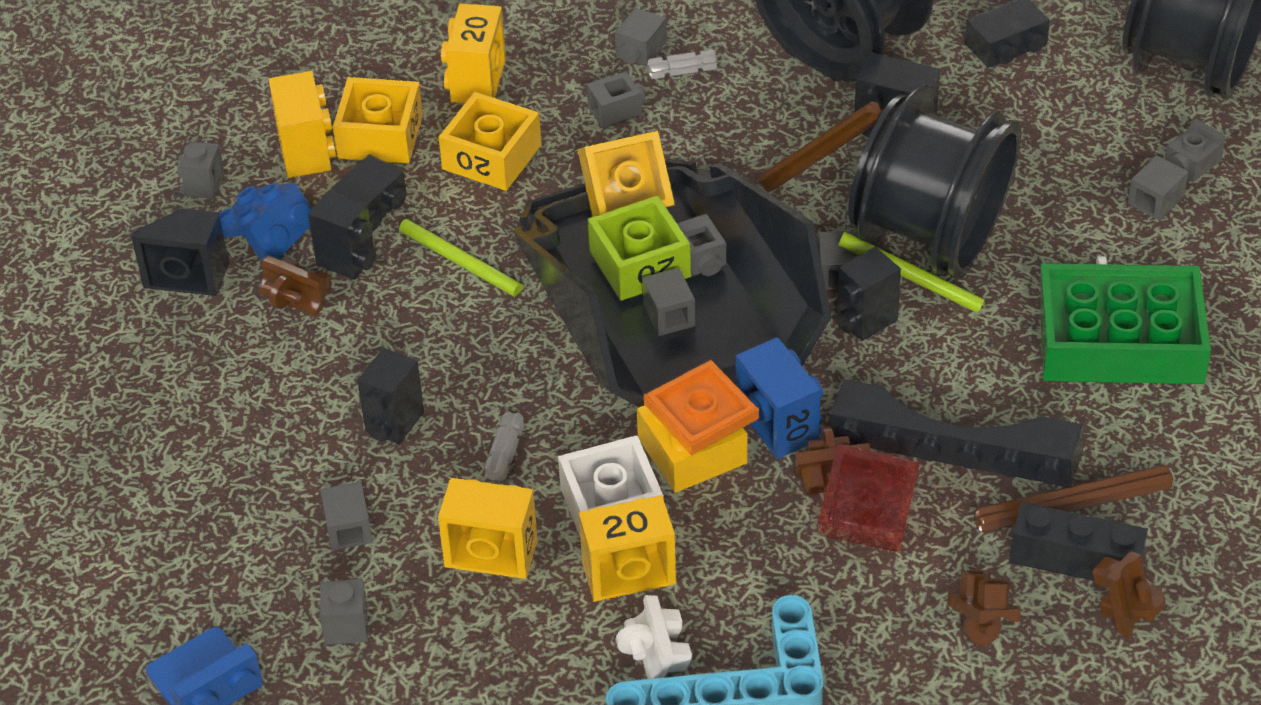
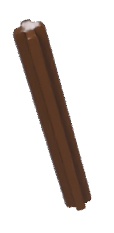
(821, 146)
(1078, 496)

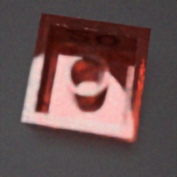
(868, 498)

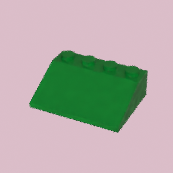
(1123, 324)

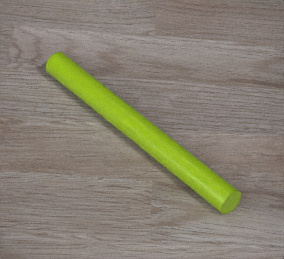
(461, 257)
(918, 275)

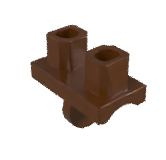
(291, 285)
(817, 461)
(1128, 592)
(983, 604)

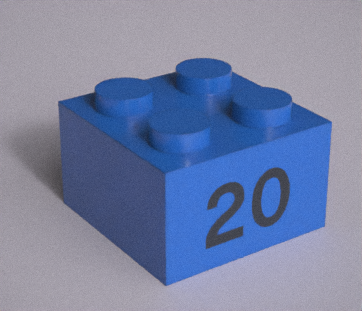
(783, 394)

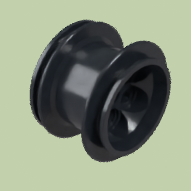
(840, 33)
(1198, 33)
(934, 180)

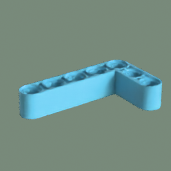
(792, 638)

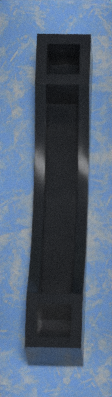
(1032, 450)

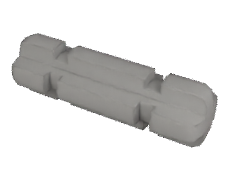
(682, 64)
(504, 446)

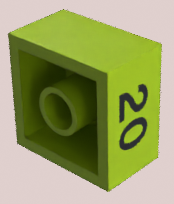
(637, 244)

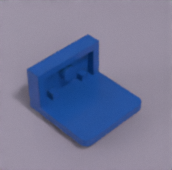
(268, 218)
(206, 671)

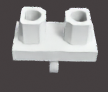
(649, 639)

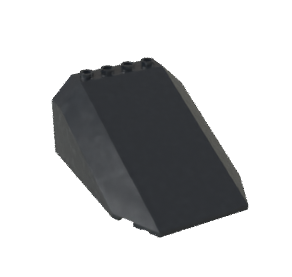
(762, 293)

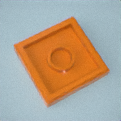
(701, 407)

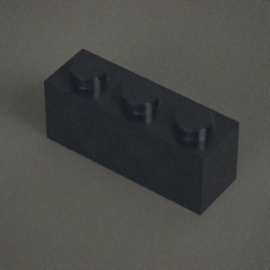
(1070, 541)

